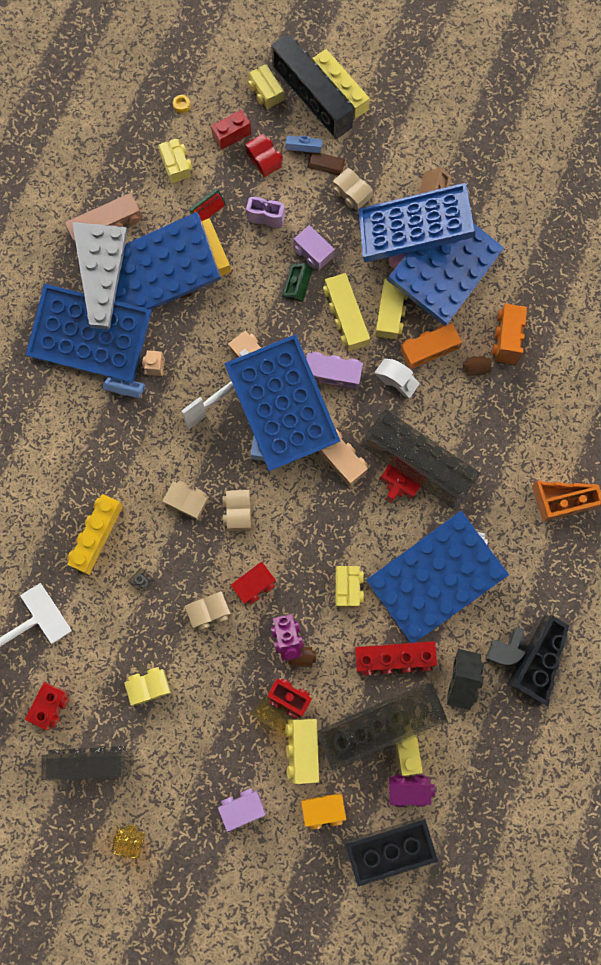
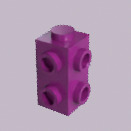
(286, 633)
(411, 790)

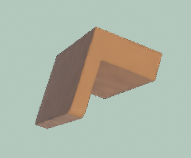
(435, 180)

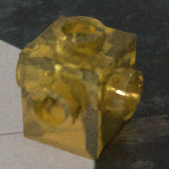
(128, 842)

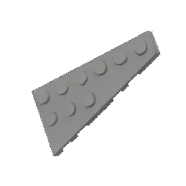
(100, 260)

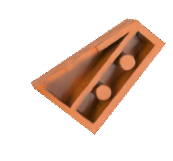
(509, 334)
(565, 499)

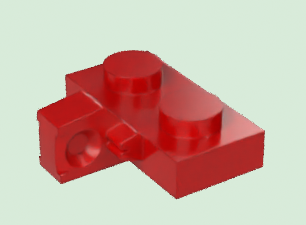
(398, 484)

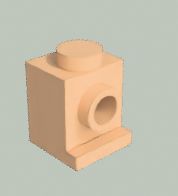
(153, 363)

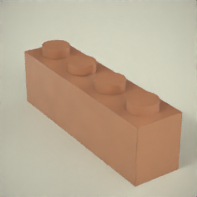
(115, 213)

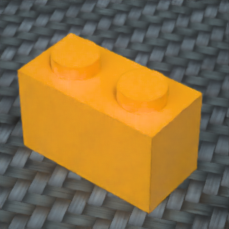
(323, 810)

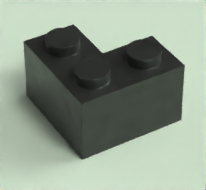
(465, 679)

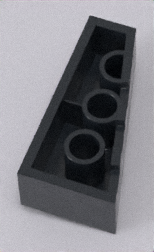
(538, 666)

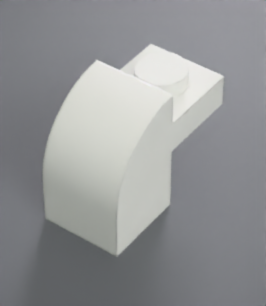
(398, 375)

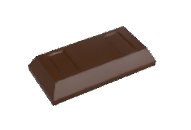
(326, 163)

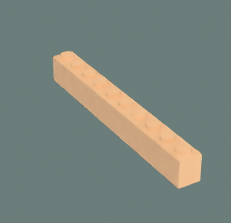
(338, 455)

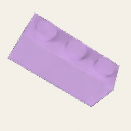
(335, 370)

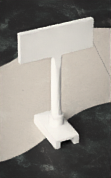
(196, 410)
(44, 614)

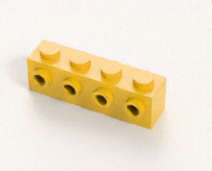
(95, 534)

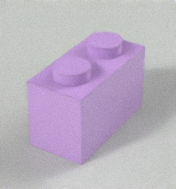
(313, 248)
(241, 810)

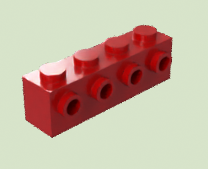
(395, 656)

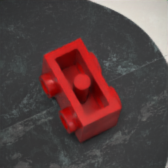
(289, 698)
(47, 706)

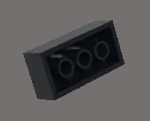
(391, 851)

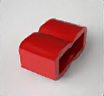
(264, 155)

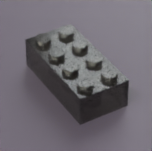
(84, 765)

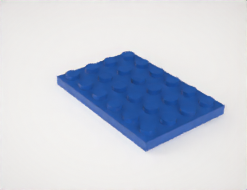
(416, 222)
(166, 264)
(445, 274)
(65, 337)
(282, 402)
(437, 577)

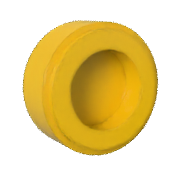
(181, 104)

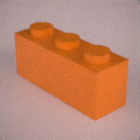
(430, 345)

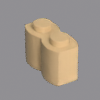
(352, 189)
(185, 500)
(238, 510)
(208, 610)

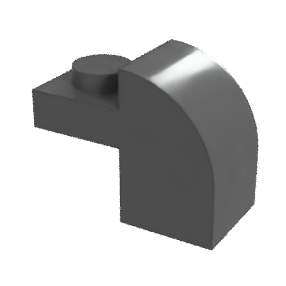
(507, 654)

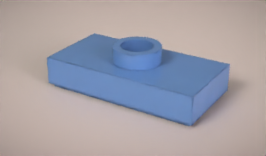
(303, 144)
(124, 387)

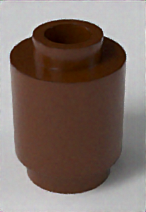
(477, 365)
(308, 657)

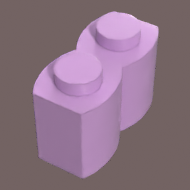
(267, 212)

